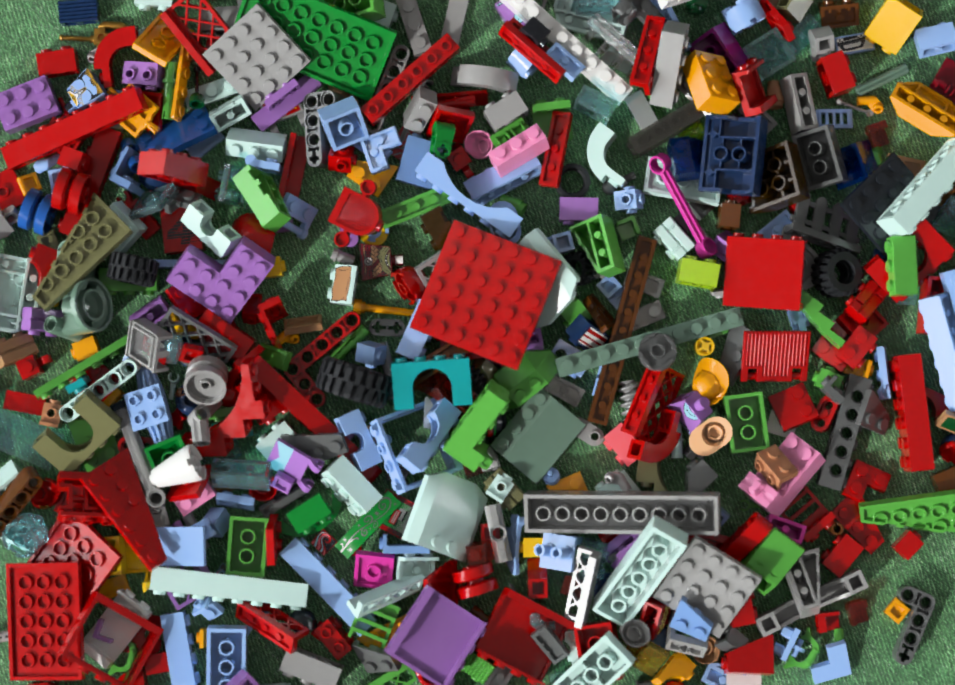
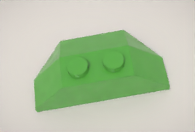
(533, 374)

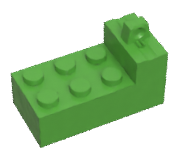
(467, 437)

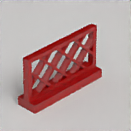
(187, 37)
(645, 400)

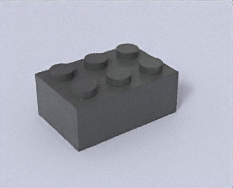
(821, 157)

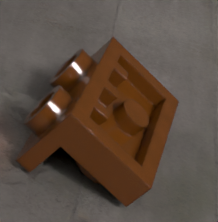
(839, 13)

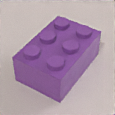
(28, 104)

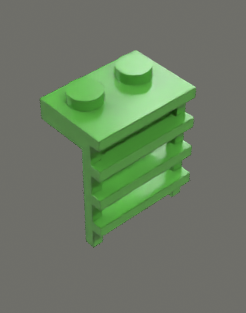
(388, 612)

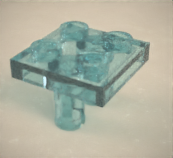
(228, 190)

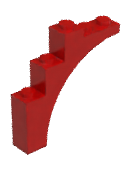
(238, 423)

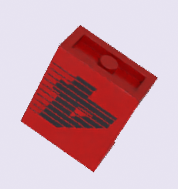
(176, 234)

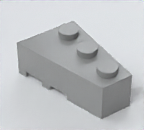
(805, 583)

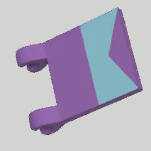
(294, 463)

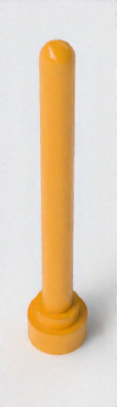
(361, 307)

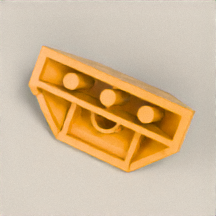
(924, 108)

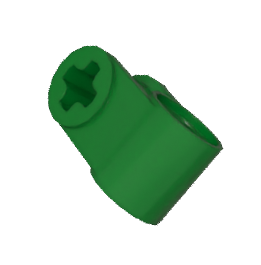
(442, 137)

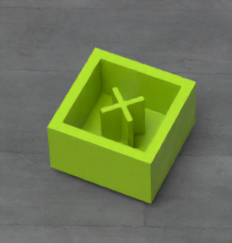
(697, 273)

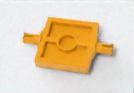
(139, 123)

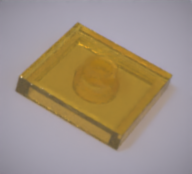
(648, 657)

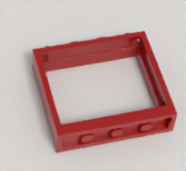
(142, 656)

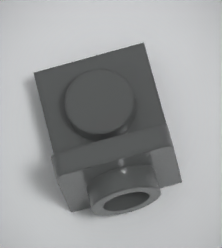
(833, 393)

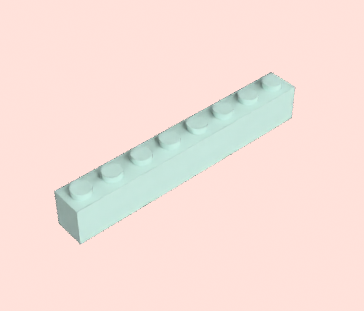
(230, 587)

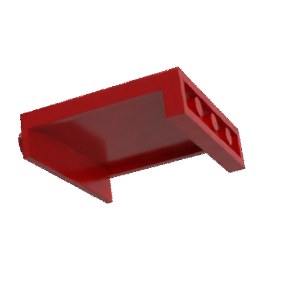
(764, 272)
(510, 639)

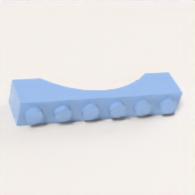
(434, 171)

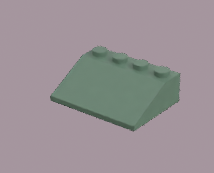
(538, 435)

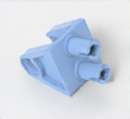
(558, 551)

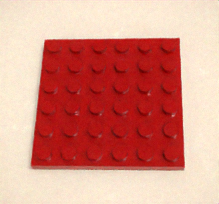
(486, 295)

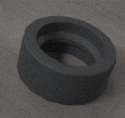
(586, 179)

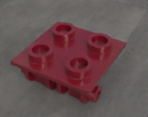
(945, 80)

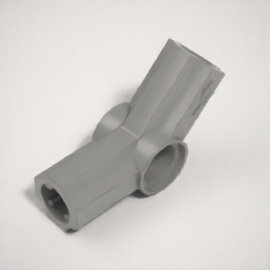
(200, 427)

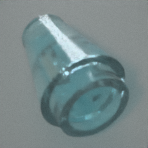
(174, 347)

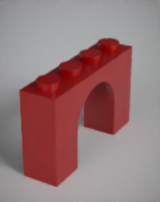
(935, 252)

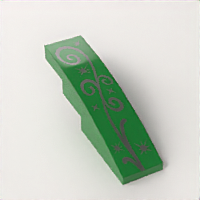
(367, 524)

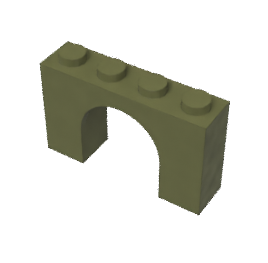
(69, 456)

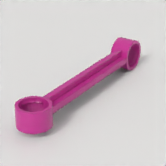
(683, 206)

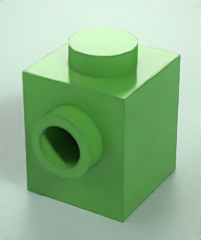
(818, 377)

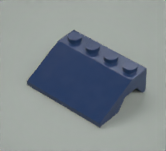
(733, 155)

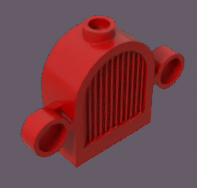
(356, 213)

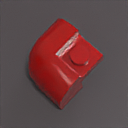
(249, 226)

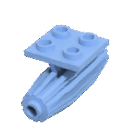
(149, 407)

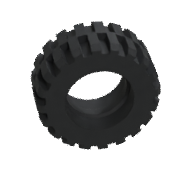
(354, 382)

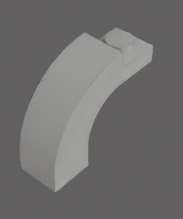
(484, 76)

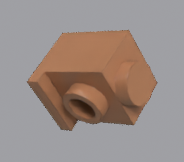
(47, 420)

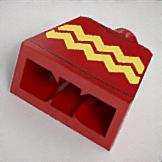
(655, 611)

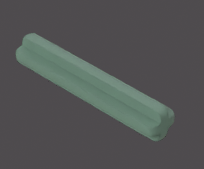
(882, 79)

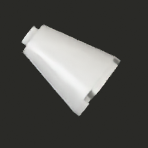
(179, 468)

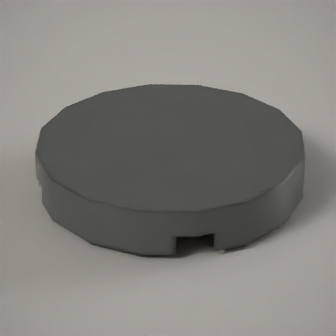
(657, 351)

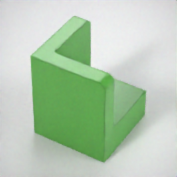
(627, 228)

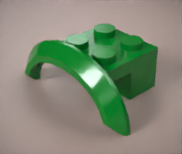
(311, 516)

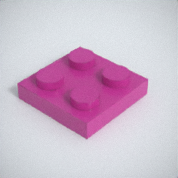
(373, 569)

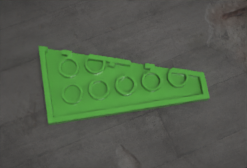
(922, 511)

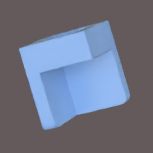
(219, 520)

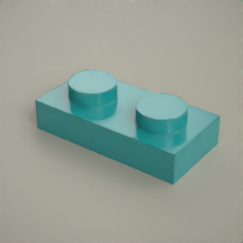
(78, 385)

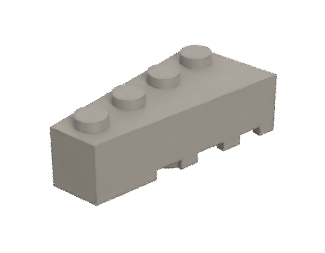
(669, 63)

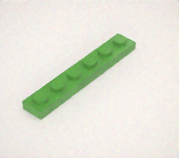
(80, 369)

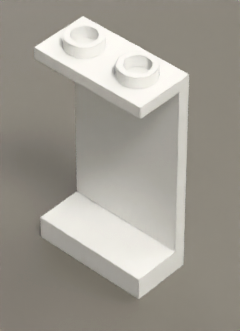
(117, 628)

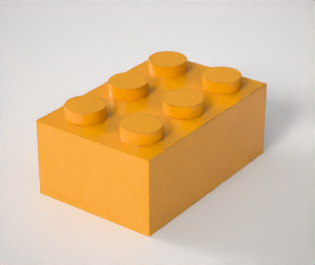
(710, 83)

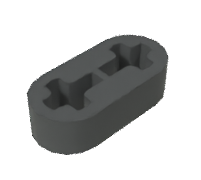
(386, 332)

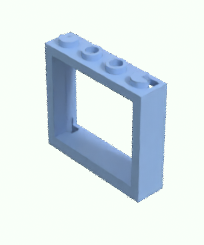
(391, 465)

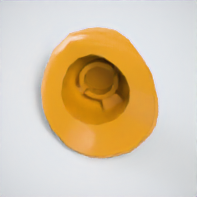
(711, 380)

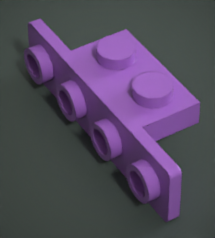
(284, 100)

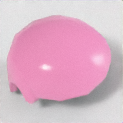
(478, 144)

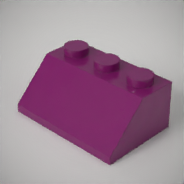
(721, 42)

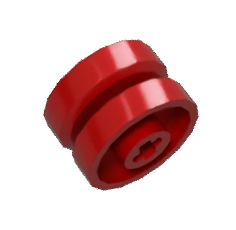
(71, 191)
(474, 577)

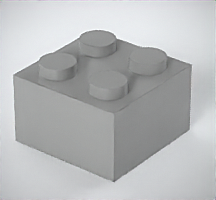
(505, 111)

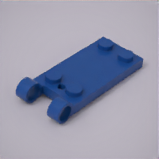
(175, 135)

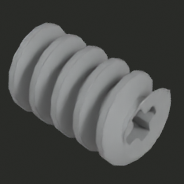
(629, 391)

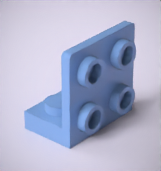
(122, 175)

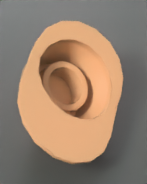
(710, 436)

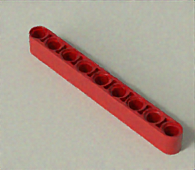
(303, 409)

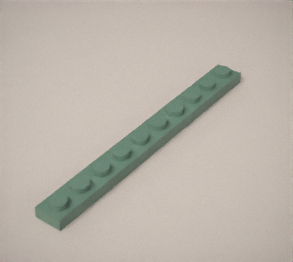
(629, 347)

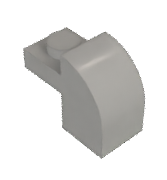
(821, 42)

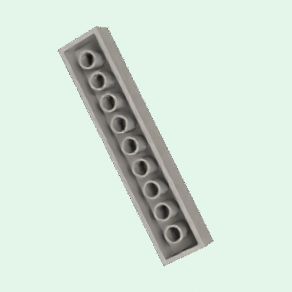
(620, 511)

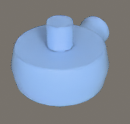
(552, 477)

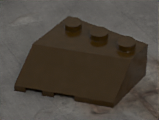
(782, 179)

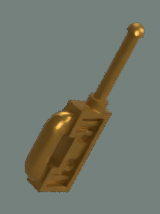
(99, 33)

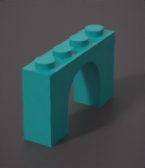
(456, 368)

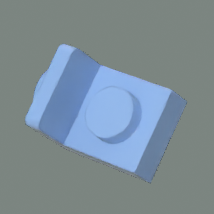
(208, 608)

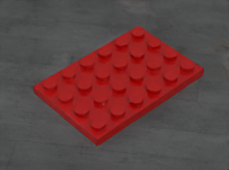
(40, 613)

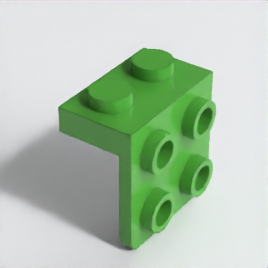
(543, 111)

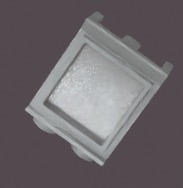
(144, 344)

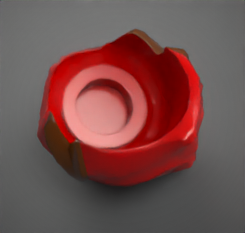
(47, 495)

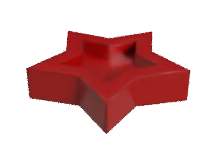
(178, 419)

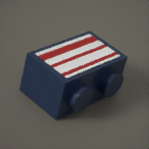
(586, 333)

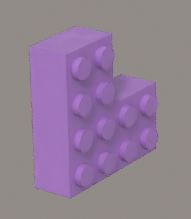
(222, 287)

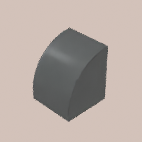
(731, 640)

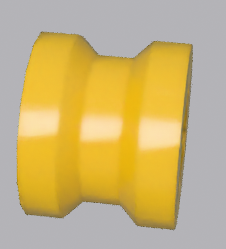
(707, 345)

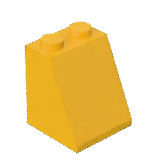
(893, 25)

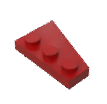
(865, 534)

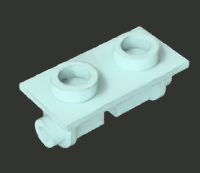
(611, 54)

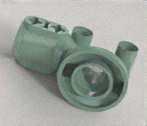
(85, 309)

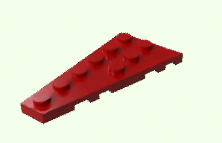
(122, 499)

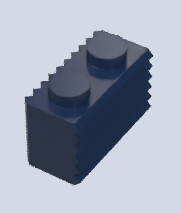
(78, 12)

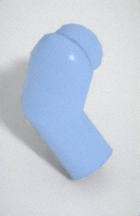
(44, 164)

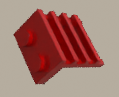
(816, 521)

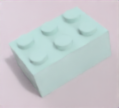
(350, 486)

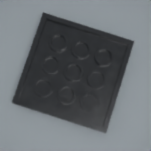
(876, 194)

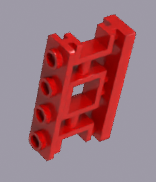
(90, 514)

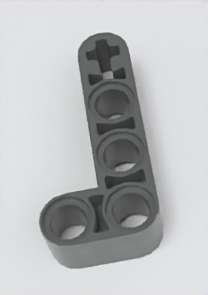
(312, 131)
(909, 626)

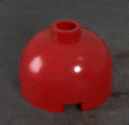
(408, 284)

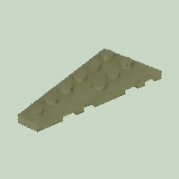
(84, 249)

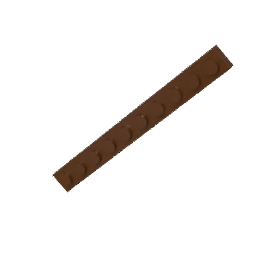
(623, 327)

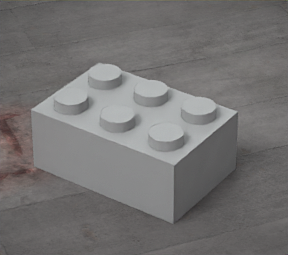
(311, 668)

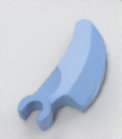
(514, 534)

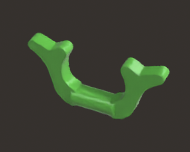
(132, 655)
(812, 655)

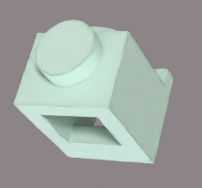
(498, 495)

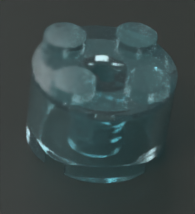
(25, 535)

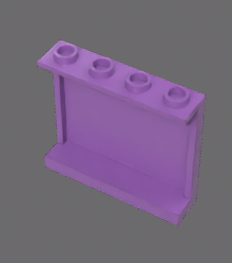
(435, 637)

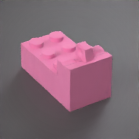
(774, 502)

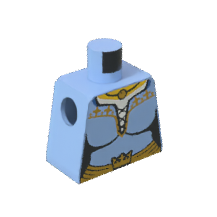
(85, 91)

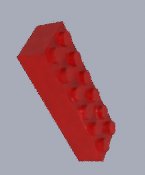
(911, 412)

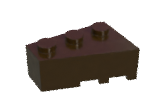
(437, 226)

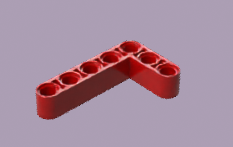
(317, 355)

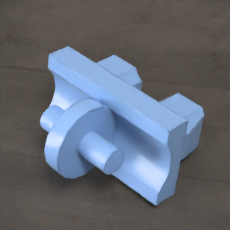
(784, 650)

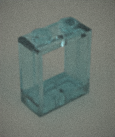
(594, 101)

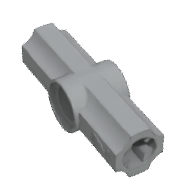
(495, 520)

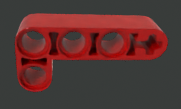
(746, 537)

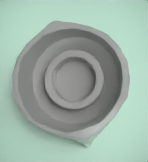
(635, 633)

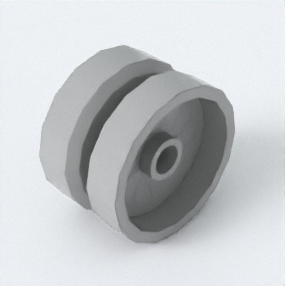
(206, 380)

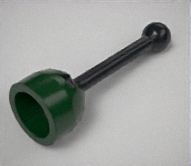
(196, 100)

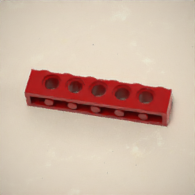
(410, 79)

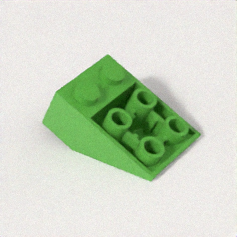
(772, 559)

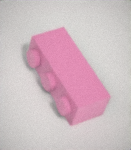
(518, 150)

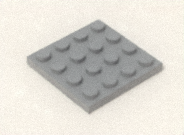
(256, 56)
(709, 582)

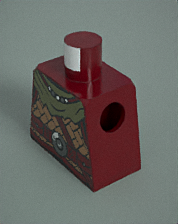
(377, 261)

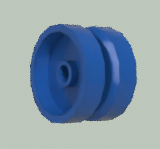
(37, 212)

